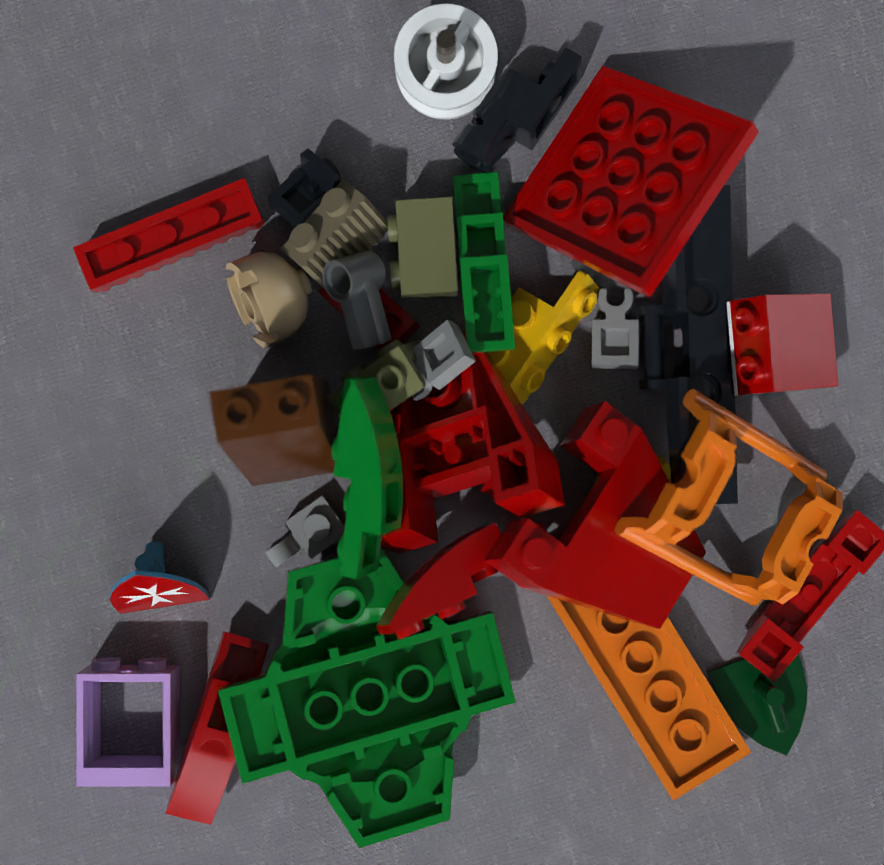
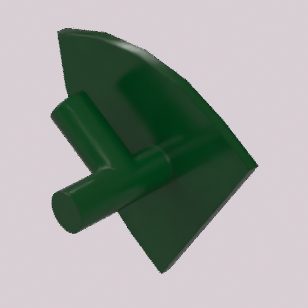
(758, 706)

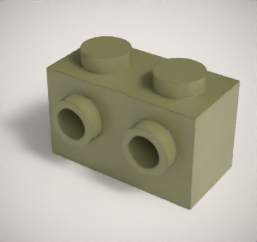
(425, 248)

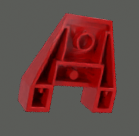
(465, 438)
(590, 560)

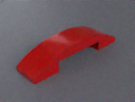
(780, 627)

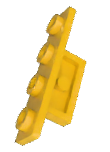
(543, 333)

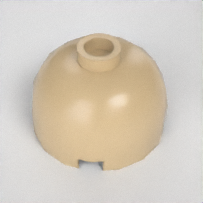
(269, 295)

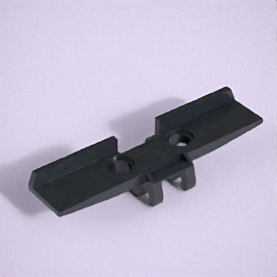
(705, 334)

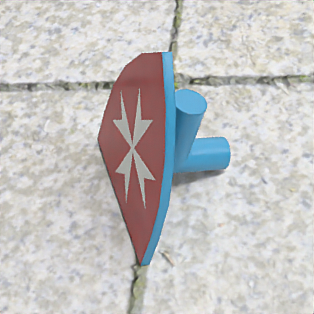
(153, 588)

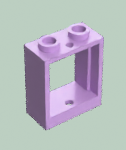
(125, 770)

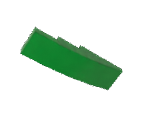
(483, 263)

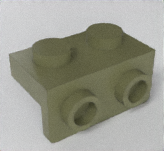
(394, 374)

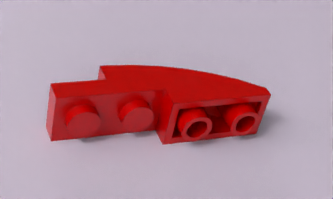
(442, 582)
(209, 750)

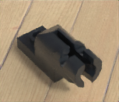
(517, 111)

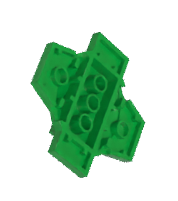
(362, 707)

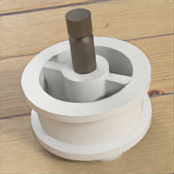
(445, 61)

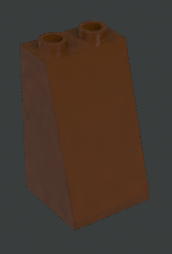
(276, 428)

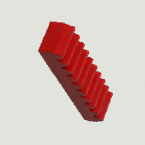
(169, 236)

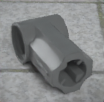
(356, 285)

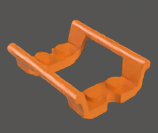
(691, 500)

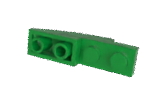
(369, 457)

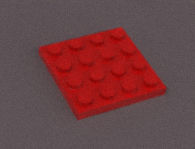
(629, 178)

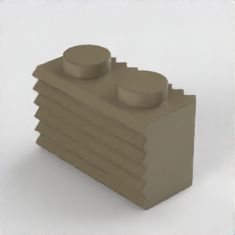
(337, 228)

